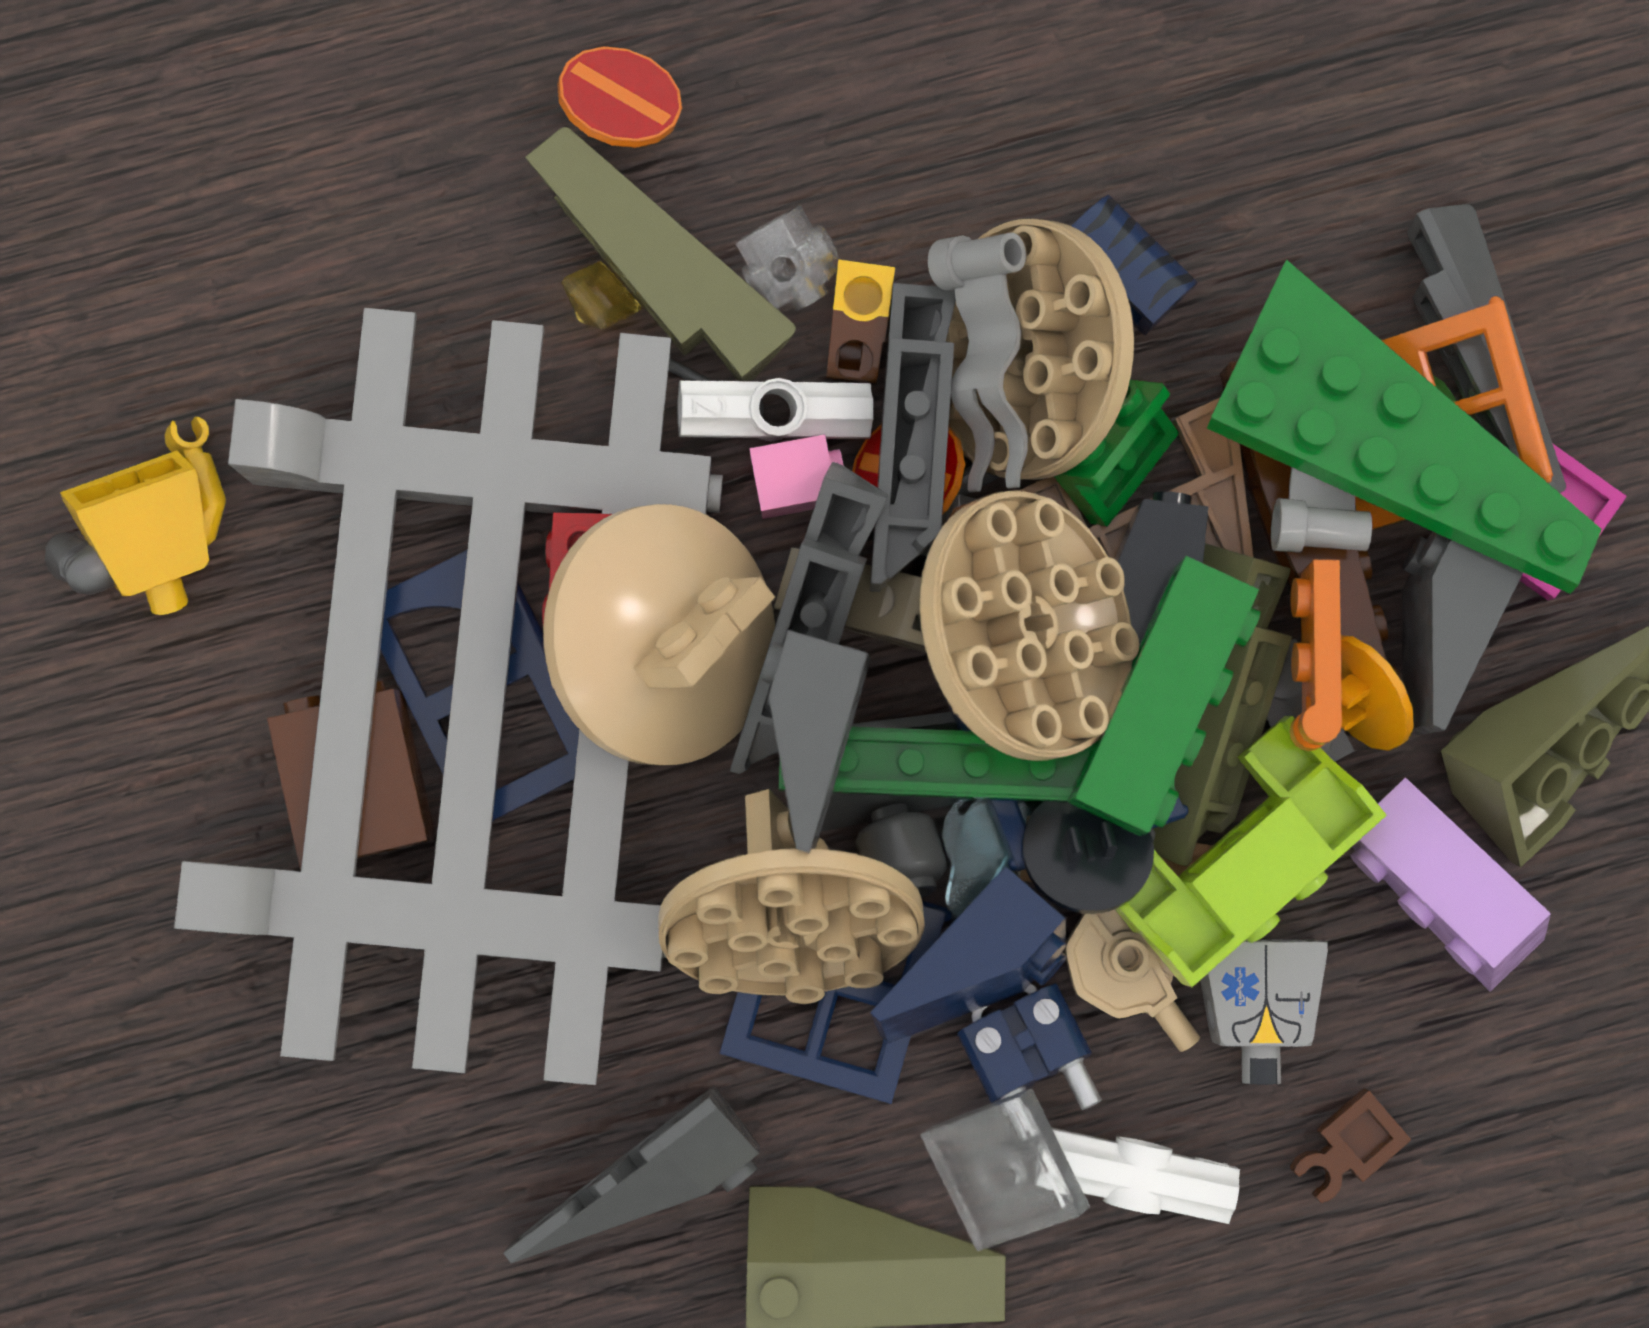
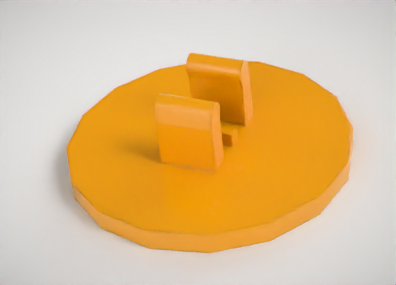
(1373, 697)

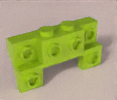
(1260, 864)

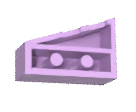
(1451, 886)

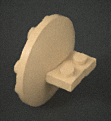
(1070, 354)
(1026, 625)
(658, 634)
(789, 916)

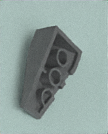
(669, 1167)

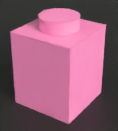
(791, 474)

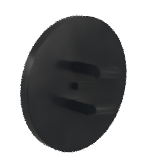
(1084, 859)

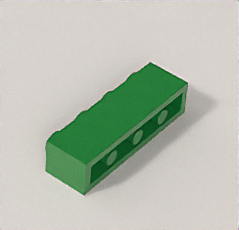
(1165, 697)

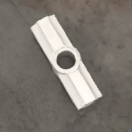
(733, 410)
(1151, 1177)

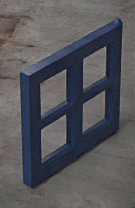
(809, 1062)

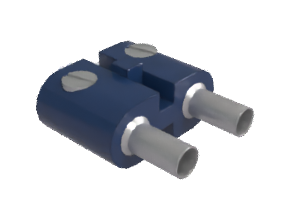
(1028, 1044)

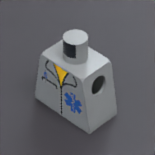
(1265, 1000)

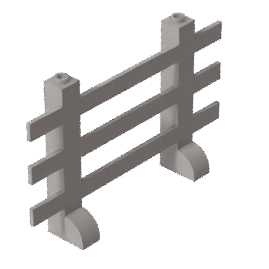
(455, 917)

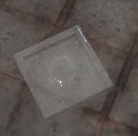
(1005, 1170)

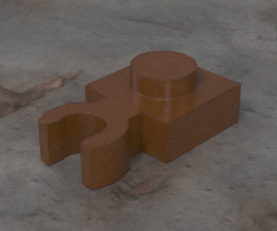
(1357, 1139)

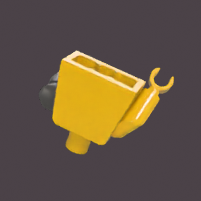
(143, 525)

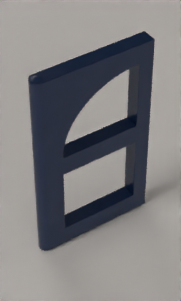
(443, 588)

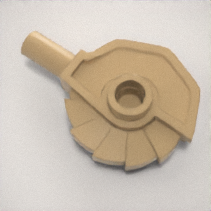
(1124, 975)

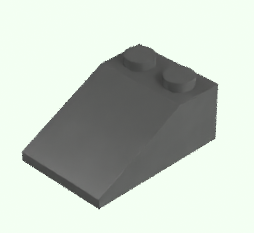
(1447, 622)
(812, 715)

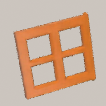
(1512, 391)

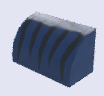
(1146, 269)

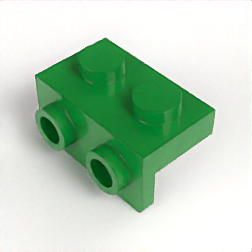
(1125, 455)

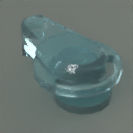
(974, 851)

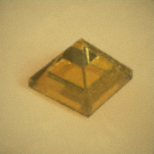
(599, 296)

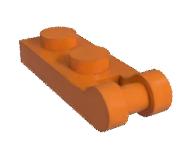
(1318, 656)

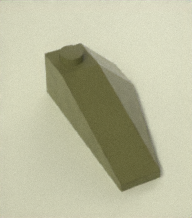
(1536, 748)
(856, 1266)

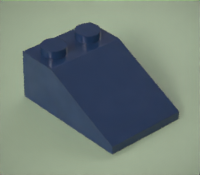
(981, 959)

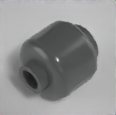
(905, 843)

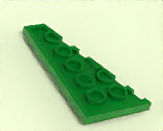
(1361, 418)

